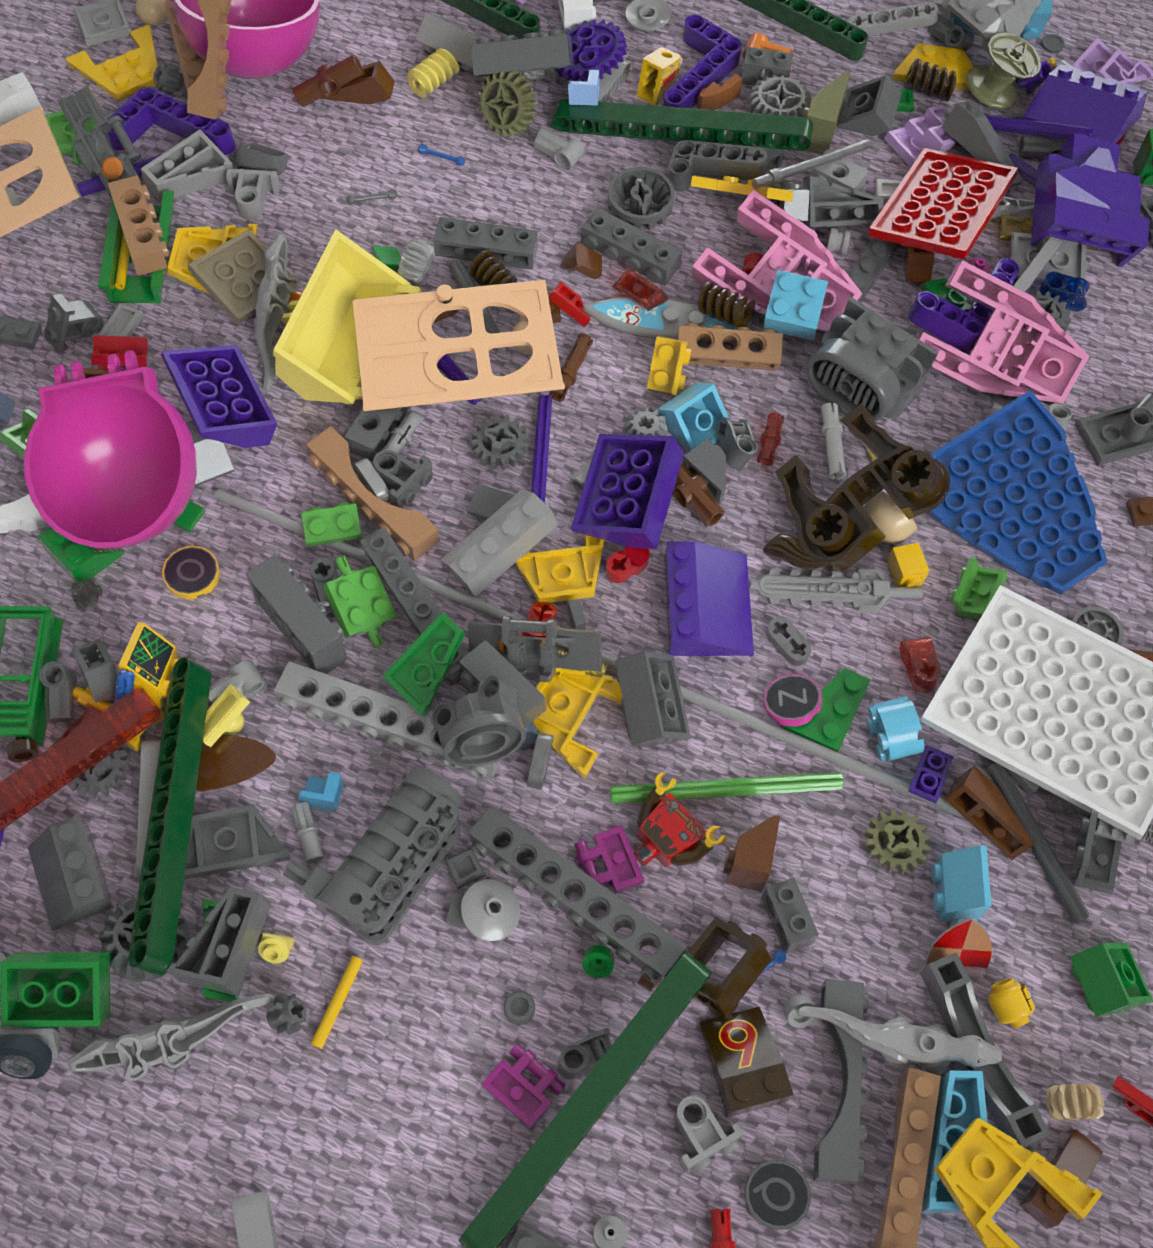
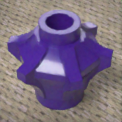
(1031, 84)

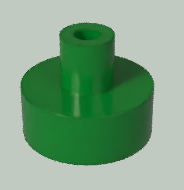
(598, 961)

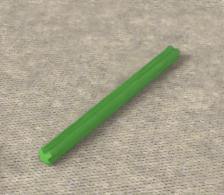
(733, 787)

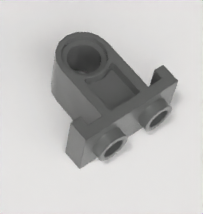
(70, 321)
(404, 477)

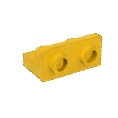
(668, 365)

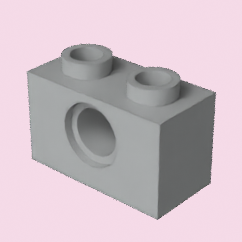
(842, 173)

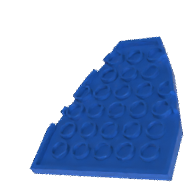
(1022, 496)

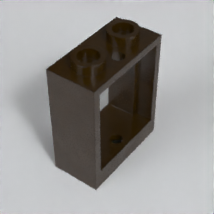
(743, 975)

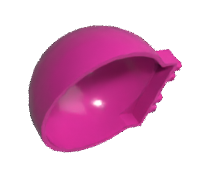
(262, 36)
(109, 456)

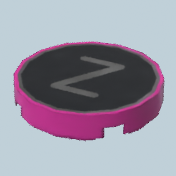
(792, 700)

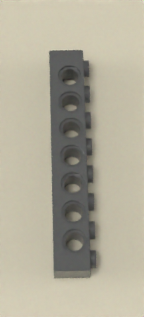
(497, 827)

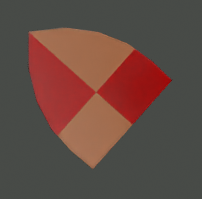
(967, 940)

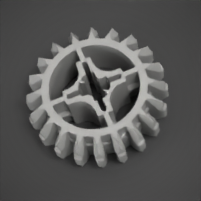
(779, 97)

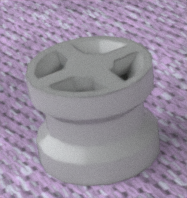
(838, 241)

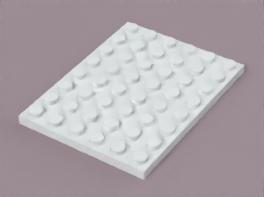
(1055, 709)

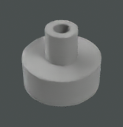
(790, 1010)
(613, 1224)

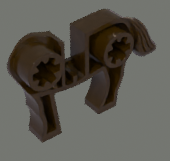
(840, 530)

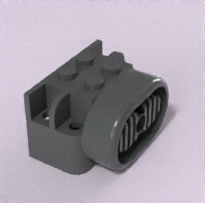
(869, 363)

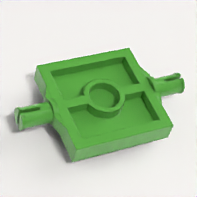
(64, 133)
(359, 601)

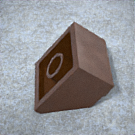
(752, 857)

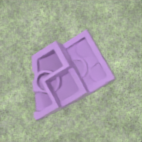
(1116, 65)
(921, 134)

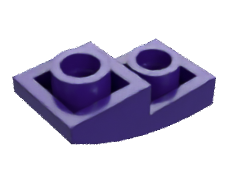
(930, 774)

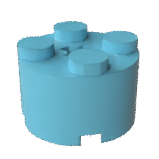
(896, 729)

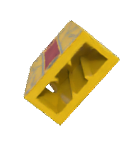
(658, 68)

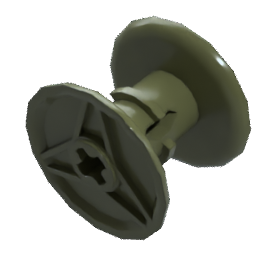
(1011, 60)

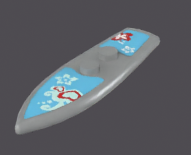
(660, 321)

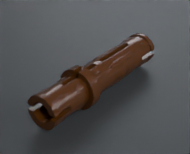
(572, 365)

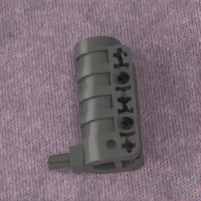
(388, 859)

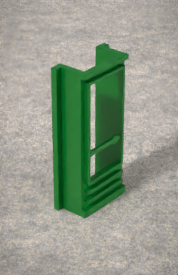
(137, 288)
(29, 717)

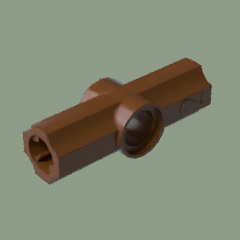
(328, 80)
(693, 492)

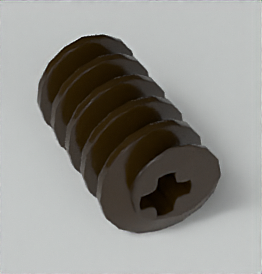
(931, 78)
(488, 270)
(725, 305)

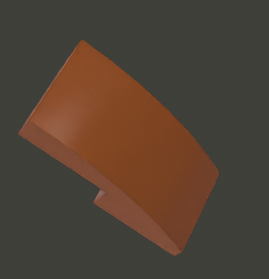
(719, 96)

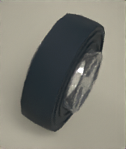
(24, 1056)

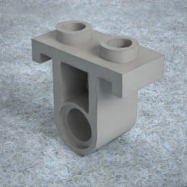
(252, 190)
(705, 1136)

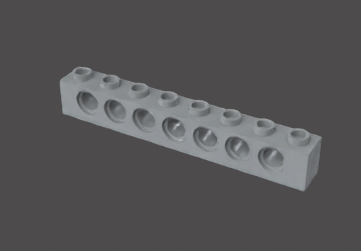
(299, 679)

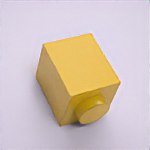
(908, 565)

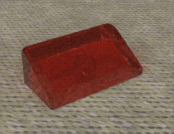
(640, 290)

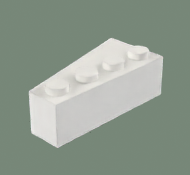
(576, 12)

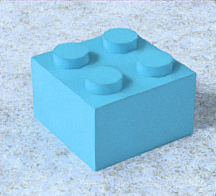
(795, 305)

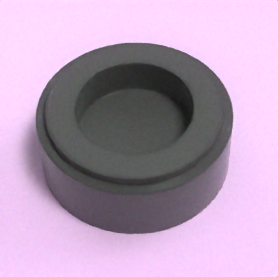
(519, 1008)

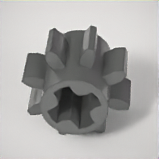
(168, 78)
(286, 1014)

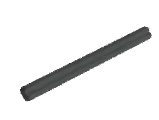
(1040, 847)

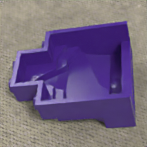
(1089, 200)

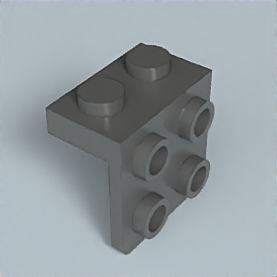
(1095, 858)

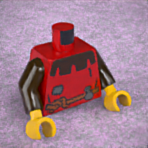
(671, 831)

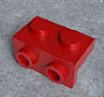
(109, 345)

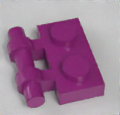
(617, 858)
(517, 1093)

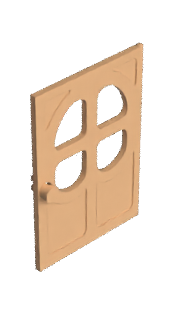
(56, 184)
(402, 352)

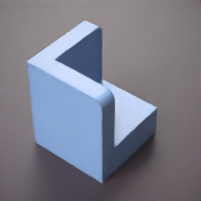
(585, 92)

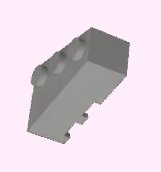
(186, 167)

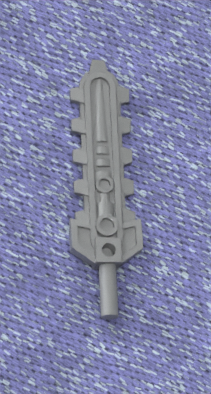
(865, 589)

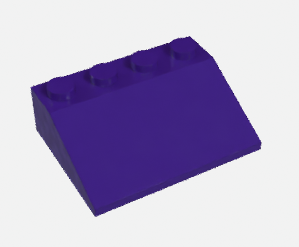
(1088, 101)
(221, 395)
(628, 489)
(707, 601)

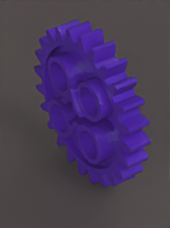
(594, 48)

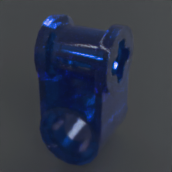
(1067, 289)

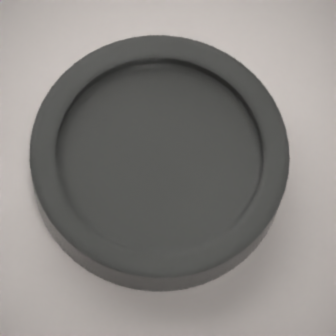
(1052, 43)

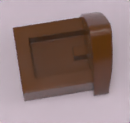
(583, 260)

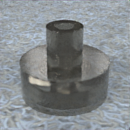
(85, 593)

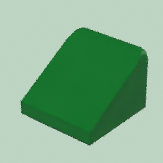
(387, 255)

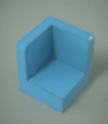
(323, 792)

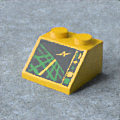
(151, 661)

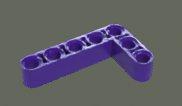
(721, 57)
(154, 107)
(950, 321)

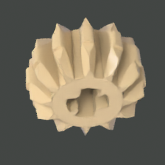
(1074, 1102)

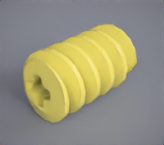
(432, 72)

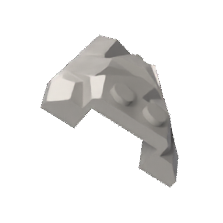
(991, 16)

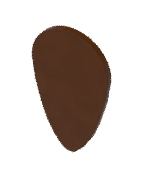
(231, 762)

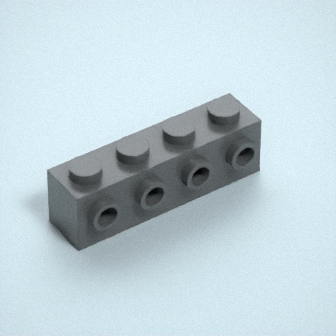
(467, 239)
(631, 246)

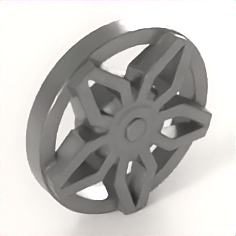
(1098, 626)

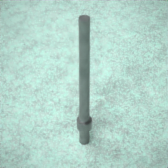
(775, 175)

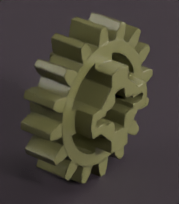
(908, 849)

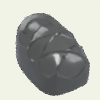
(260, 158)

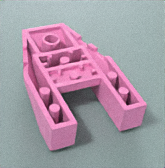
(792, 250)
(1017, 347)

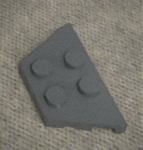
(231, 842)

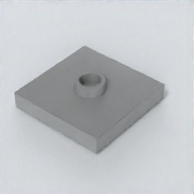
(102, 21)

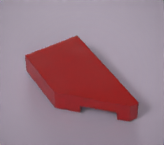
(569, 302)
(1135, 1100)

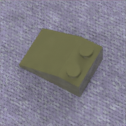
(825, 112)

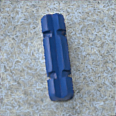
(124, 684)

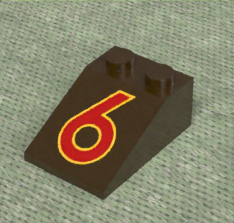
(745, 1062)

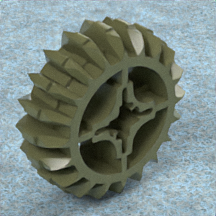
(503, 116)

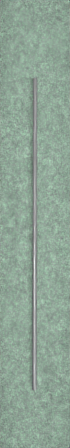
(687, 694)

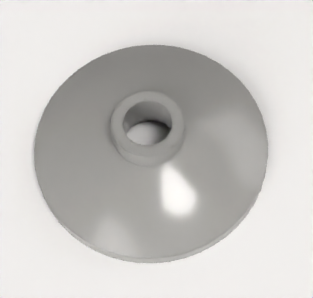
(648, 14)
(479, 918)

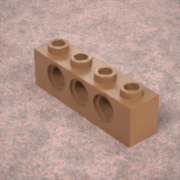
(137, 225)
(741, 357)

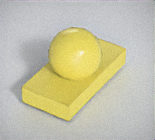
(225, 715)

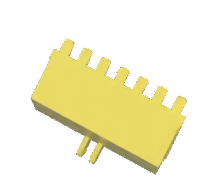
(319, 341)

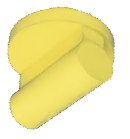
(275, 947)

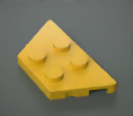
(946, 57)

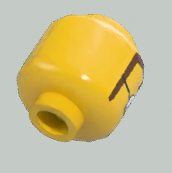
(1011, 1002)

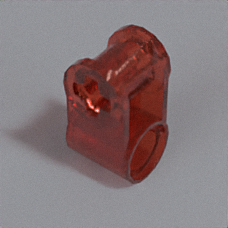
(921, 663)

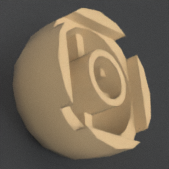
(890, 519)

